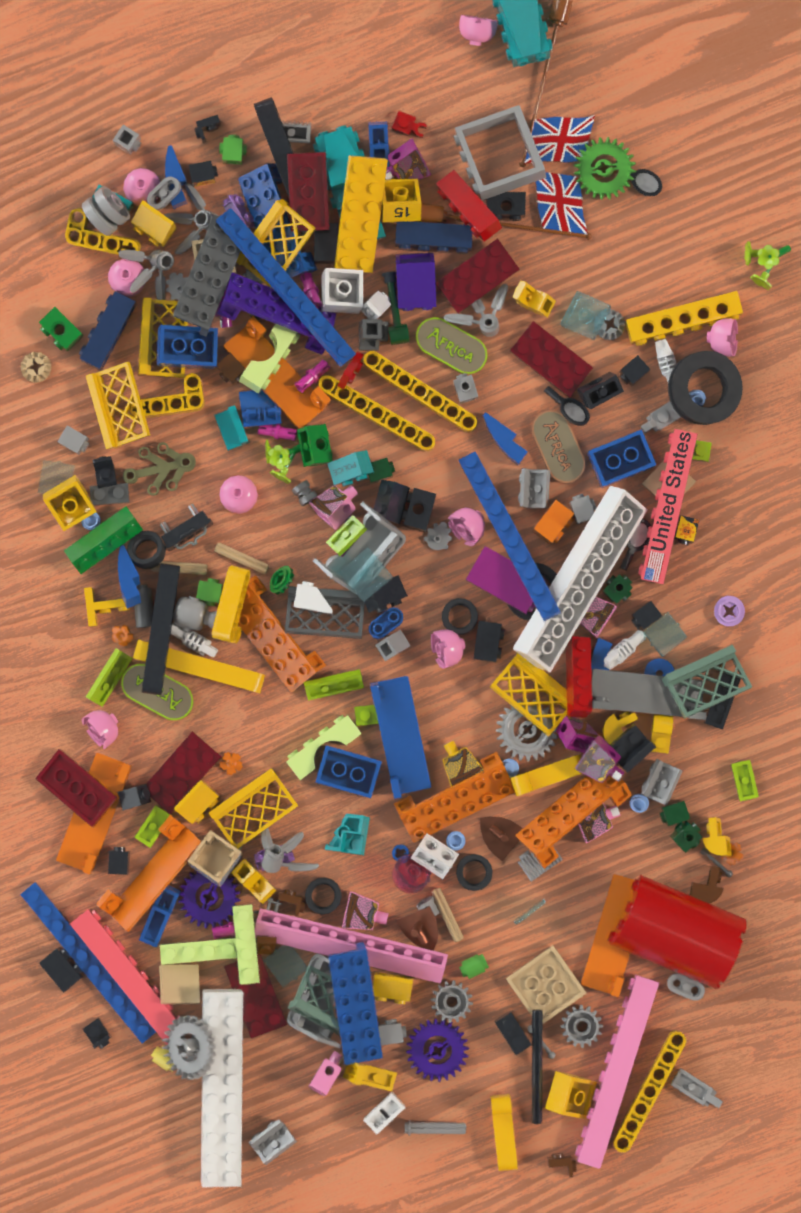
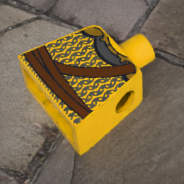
(459, 764)

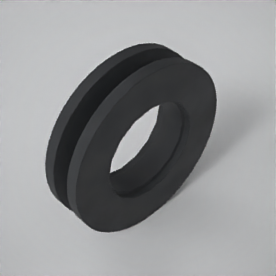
(730, 381)

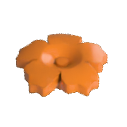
(122, 635)
(230, 763)
(736, 855)

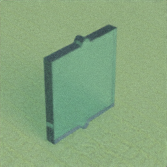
(54, 474)
(665, 634)
(527, 913)
(285, 964)

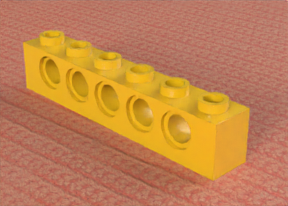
(729, 301)

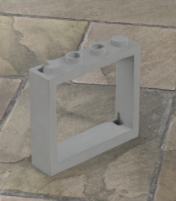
(509, 183)

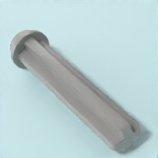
(434, 1128)

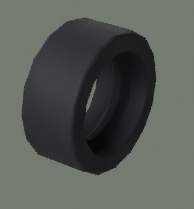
(153, 561)
(474, 616)
(320, 881)
(479, 886)

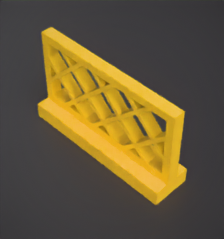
(265, 230)
(147, 333)
(106, 414)
(540, 679)
(243, 795)

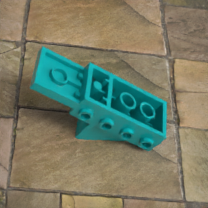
(523, 31)
(338, 147)

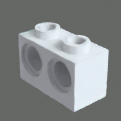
(434, 856)
(384, 1112)

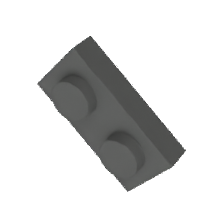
(110, 495)

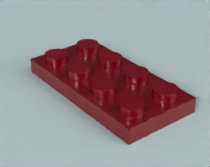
(309, 189)
(477, 276)
(551, 359)
(182, 772)
(76, 788)
(260, 1003)

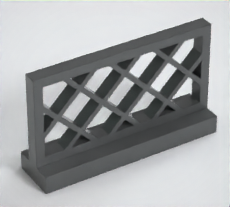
(333, 597)

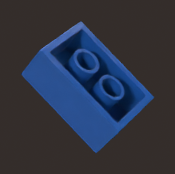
(186, 347)
(621, 459)
(348, 771)

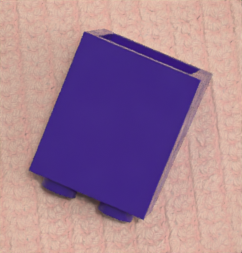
(416, 281)

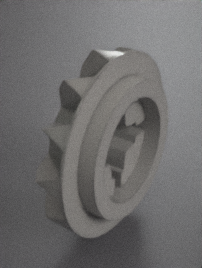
(612, 333)

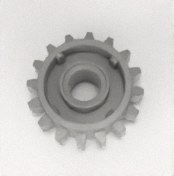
(457, 1010)
(581, 1036)

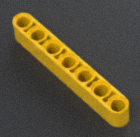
(415, 383)
(383, 421)
(206, 668)
(649, 1101)

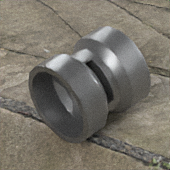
(304, 493)

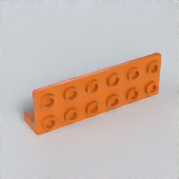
(297, 406)
(273, 643)
(457, 801)
(568, 812)
(81, 841)
(154, 877)
(605, 962)

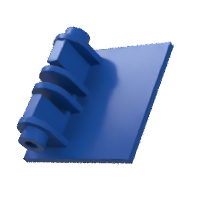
(258, 409)

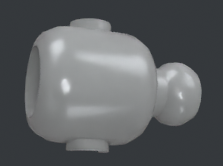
(192, 614)

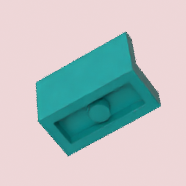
(231, 428)

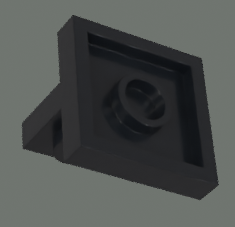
(631, 747)

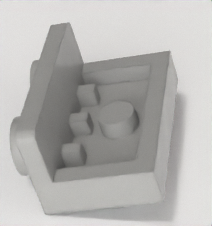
(534, 488)
(661, 782)
(272, 1141)

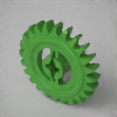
(586, 170)

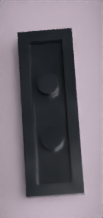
(718, 713)

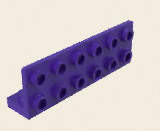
(267, 304)

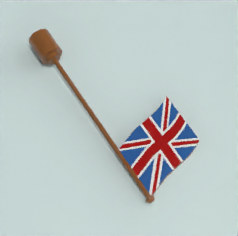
(558, 137)
(557, 202)

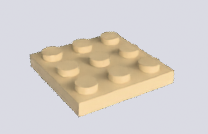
(546, 984)

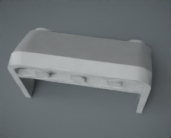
(380, 537)
(305, 1025)

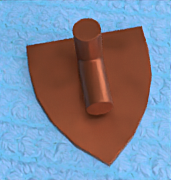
(499, 835)
(420, 928)

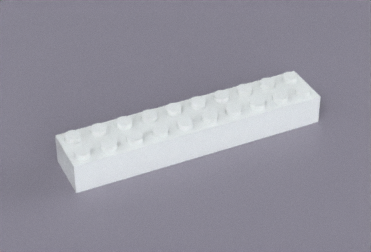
(581, 577)
(222, 1090)

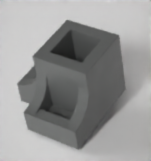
(371, 333)

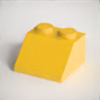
(153, 224)
(69, 503)
(197, 802)
(392, 987)
(571, 1095)

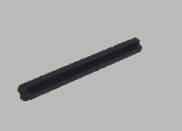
(537, 1038)

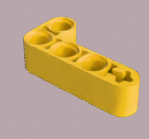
(102, 245)
(167, 401)
(230, 605)
(546, 775)
(504, 1132)

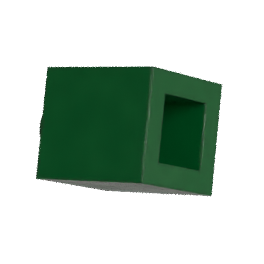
(382, 470)
(674, 813)

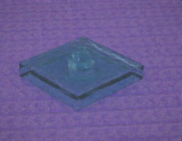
(585, 315)
(366, 574)

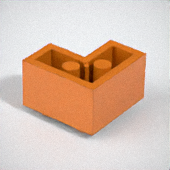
(553, 522)

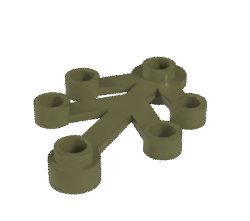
(162, 468)

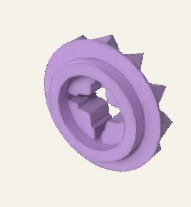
(739, 611)

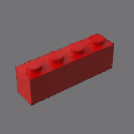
(468, 205)
(579, 677)

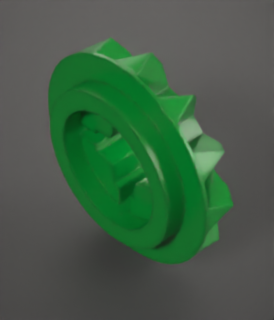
(281, 580)

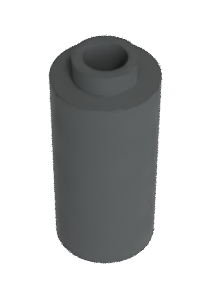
(145, 609)

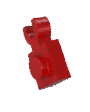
(406, 123)

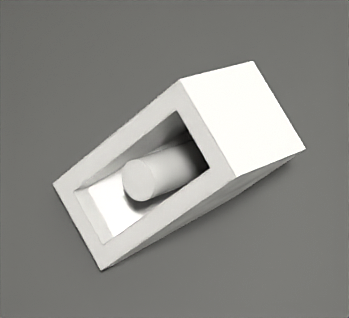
(376, 305)
(310, 599)

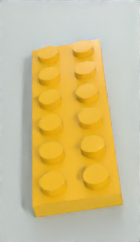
(360, 213)

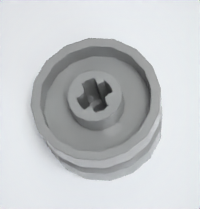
(105, 211)

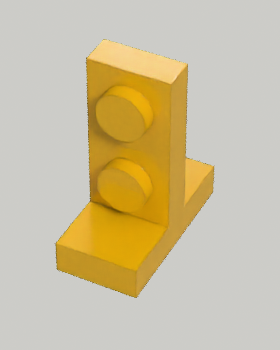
(102, 606)
(370, 1076)

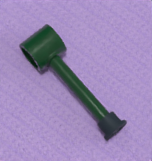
(398, 332)

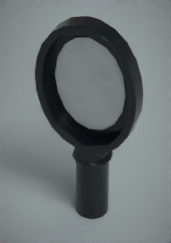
(646, 182)
(570, 408)
(636, 543)

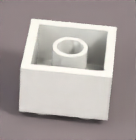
(342, 290)

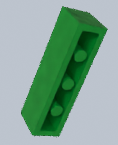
(103, 540)

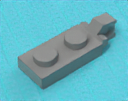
(661, 418)
(695, 1088)

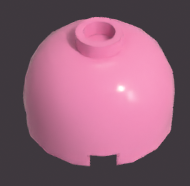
(477, 29)
(139, 185)
(123, 275)
(723, 337)
(238, 494)
(468, 525)
(448, 647)
(102, 727)

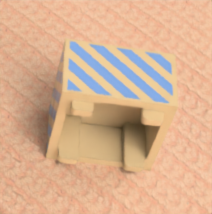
(215, 858)

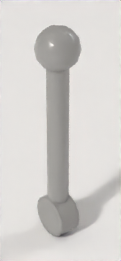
(551, 1054)

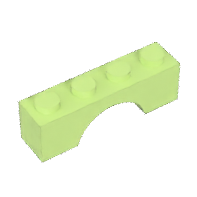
(258, 372)
(304, 761)
(245, 944)
(198, 951)

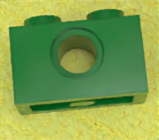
(52, 321)
(308, 439)

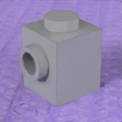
(127, 140)
(465, 388)
(73, 440)
(582, 507)
(392, 645)
(392, 1032)

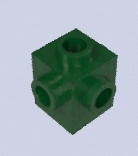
(614, 595)
(686, 835)

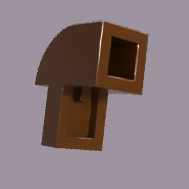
(709, 892)

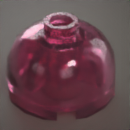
(409, 875)

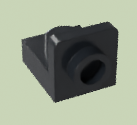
(209, 124)
(105, 472)
(97, 1034)

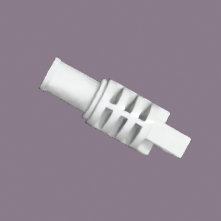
(665, 358)
(194, 641)
(623, 650)

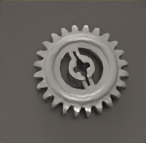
(514, 743)
(180, 1047)

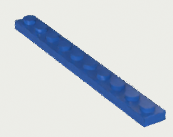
(285, 287)
(509, 536)
(87, 961)

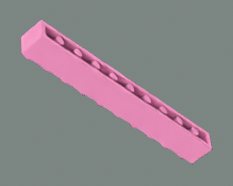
(334, 940)
(617, 1071)

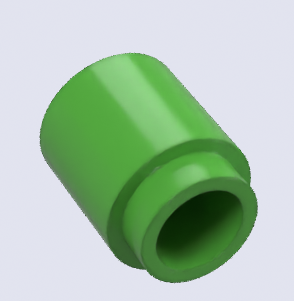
(473, 966)

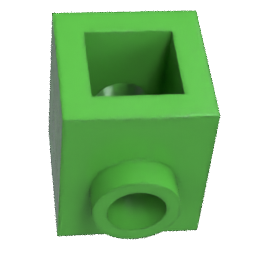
(233, 150)
(209, 591)

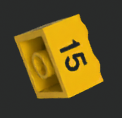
(401, 201)

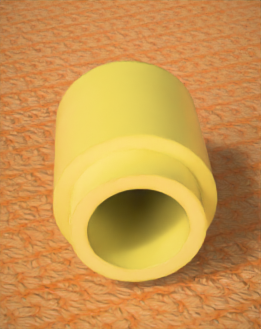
(160, 1060)

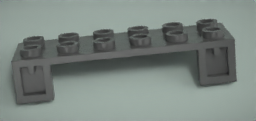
(207, 278)
(640, 693)

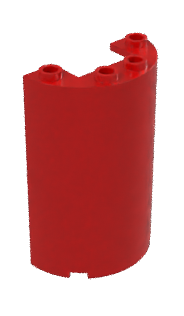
(679, 932)

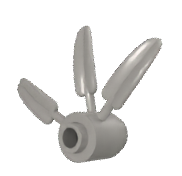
(202, 218)
(158, 260)
(479, 307)
(274, 854)

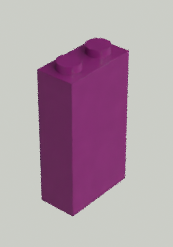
(500, 579)

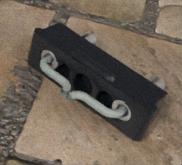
(186, 530)

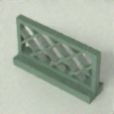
(704, 665)
(311, 1011)

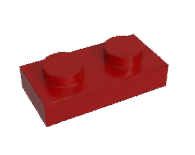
(354, 366)

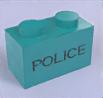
(350, 467)

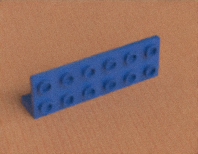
(260, 195)
(400, 735)
(355, 1005)

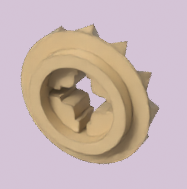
(43, 371)

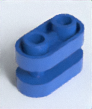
(386, 623)

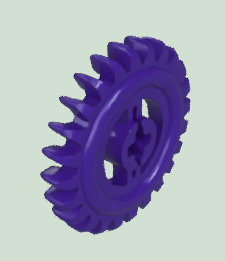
(203, 914)
(453, 1040)

